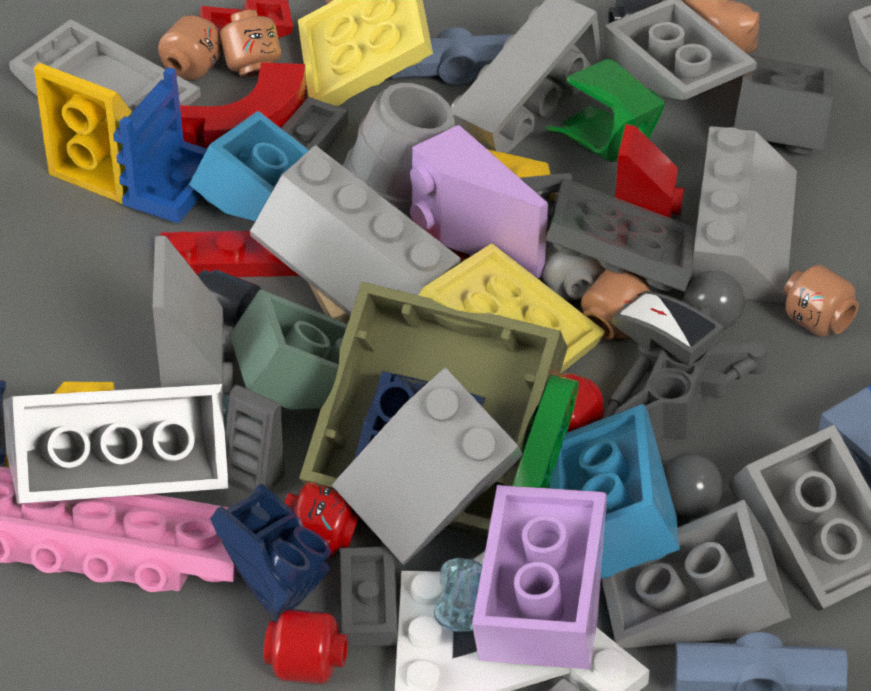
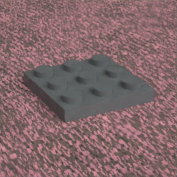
(622, 236)

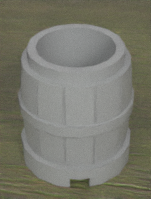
(396, 123)

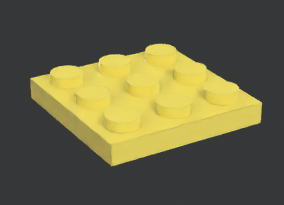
(360, 45)
(502, 287)

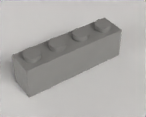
(529, 74)

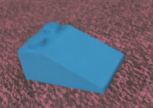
(246, 166)
(623, 461)

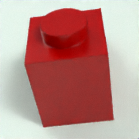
(647, 175)

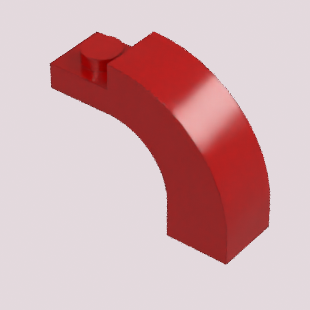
(276, 95)

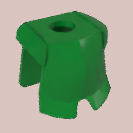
(624, 94)

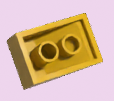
(79, 131)

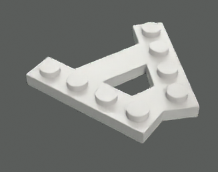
(428, 663)

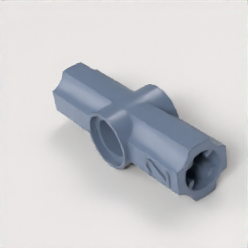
(456, 56)
(758, 664)

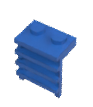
(156, 156)

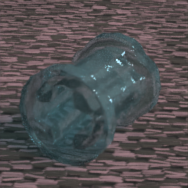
(459, 594)

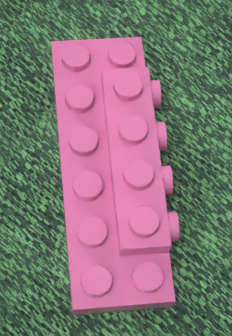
(115, 538)

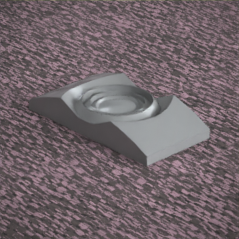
(99, 61)

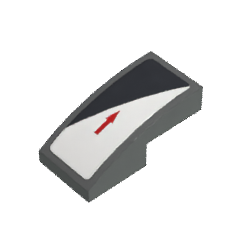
(670, 323)

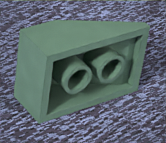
(288, 351)

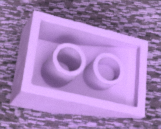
(475, 200)
(541, 577)

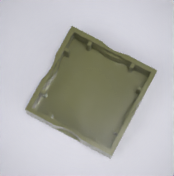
(418, 339)

